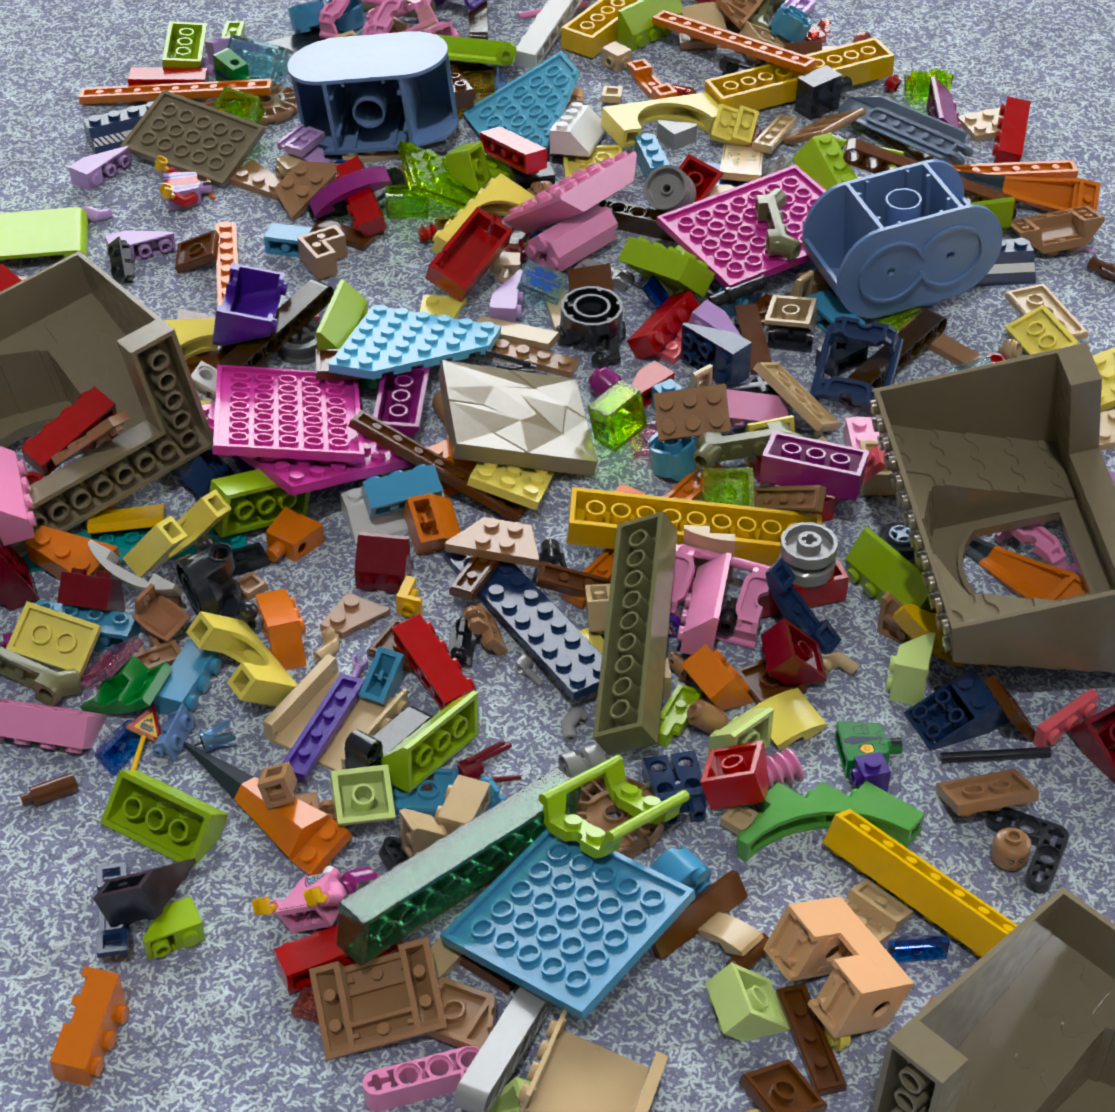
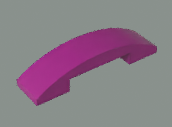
(347, 186)

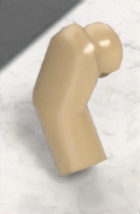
(330, 644)
(839, 660)

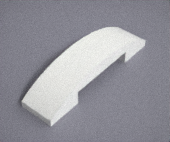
(109, 561)

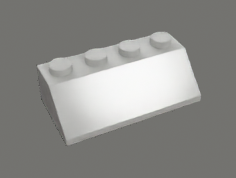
(576, 131)
(358, 520)

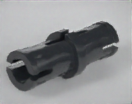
(728, 617)

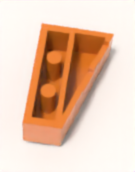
(62, 551)
(282, 627)
(92, 1029)

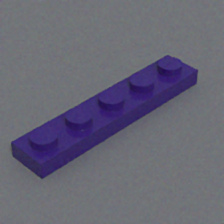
(323, 725)

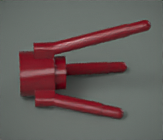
(473, 767)

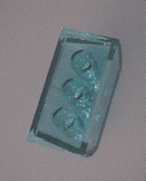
(263, 58)

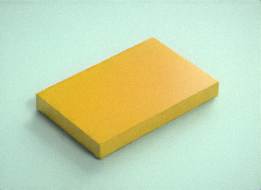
(126, 519)

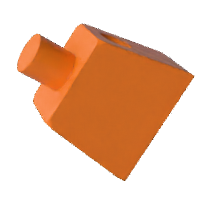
(293, 536)

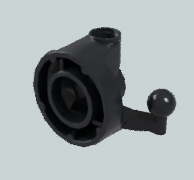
(591, 316)
(209, 582)

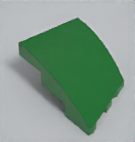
(129, 688)

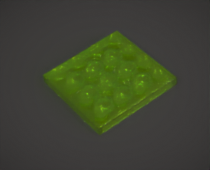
(430, 177)

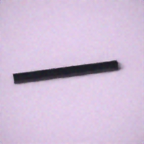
(995, 755)

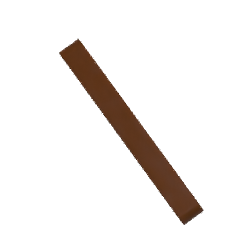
(886, 157)

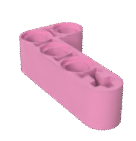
(378, 1084)

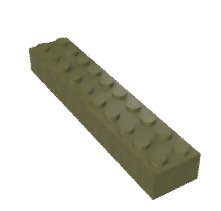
(636, 635)

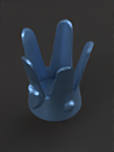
(211, 741)

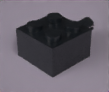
(819, 92)

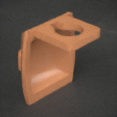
(159, 614)

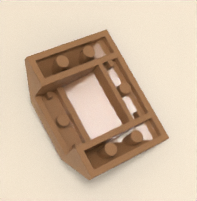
(1059, 229)
(378, 1001)

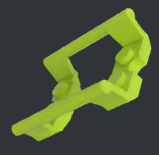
(625, 796)

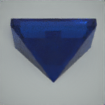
(655, 292)
(117, 748)
(918, 948)

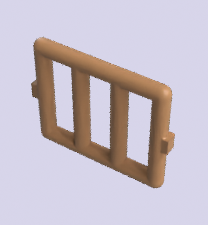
(824, 125)

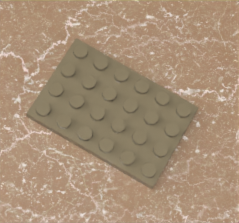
(194, 137)

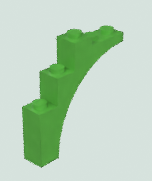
(789, 813)

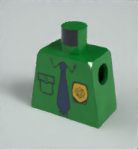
(230, 66)
(863, 738)

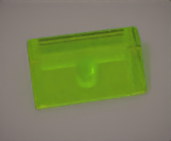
(901, 317)

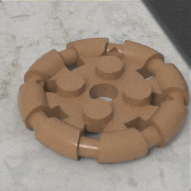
(279, 105)
(602, 804)

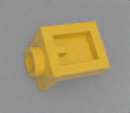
(408, 598)

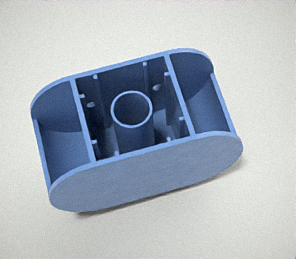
(375, 91)
(900, 239)

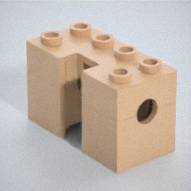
(831, 939)

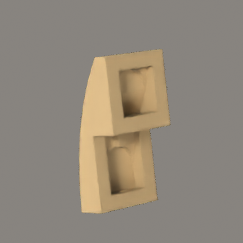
(732, 933)

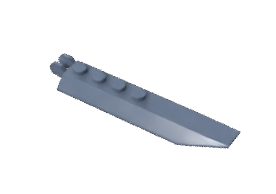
(910, 127)

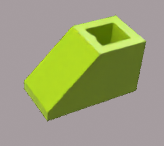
(174, 929)

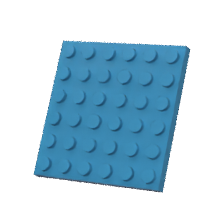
(568, 921)

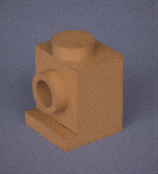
(277, 785)

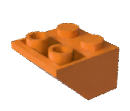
(430, 522)
(717, 678)

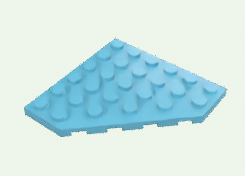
(529, 102)
(403, 339)

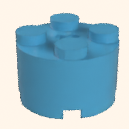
(305, 16)
(352, 17)
(791, 24)
(672, 458)
(684, 868)

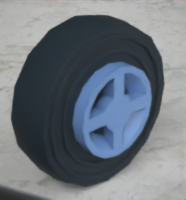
(897, 537)

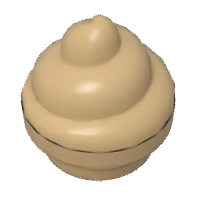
(1011, 349)

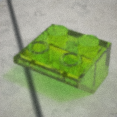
(917, 83)
(403, 203)

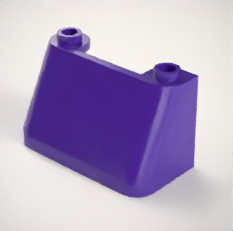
(249, 305)

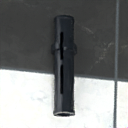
(729, 295)

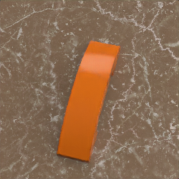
(648, 83)

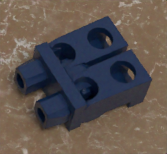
(675, 778)

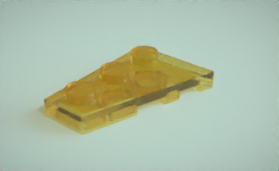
(481, 81)

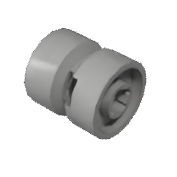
(574, 763)

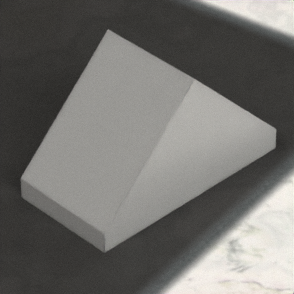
(676, 133)

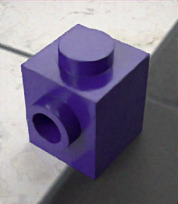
(870, 768)

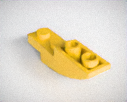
(920, 622)

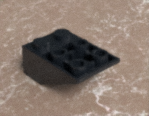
(141, 893)

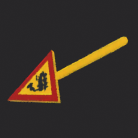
(147, 727)

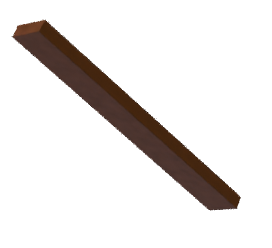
(419, 454)

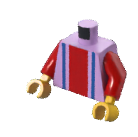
(180, 188)

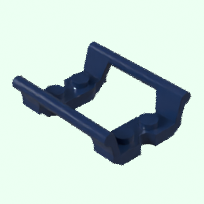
(854, 332)

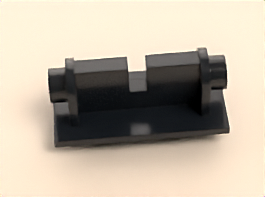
(119, 253)
(790, 339)
(462, 643)

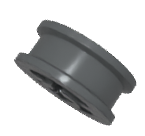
(304, 353)

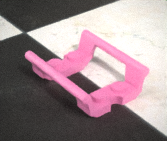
(422, 8)
(382, 21)
(1045, 544)
(747, 606)

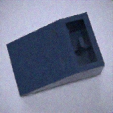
(720, 348)
(956, 712)

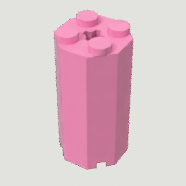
(573, 238)

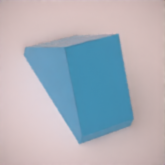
(383, 676)

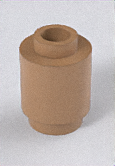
(706, 716)

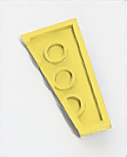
(442, 305)

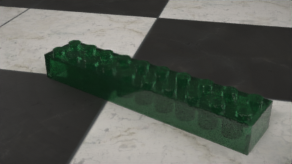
(444, 872)

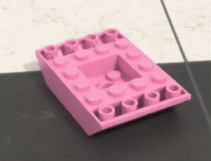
(574, 194)

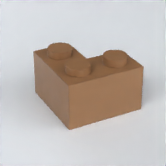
(321, 250)

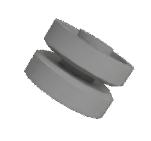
(669, 188)
(809, 553)

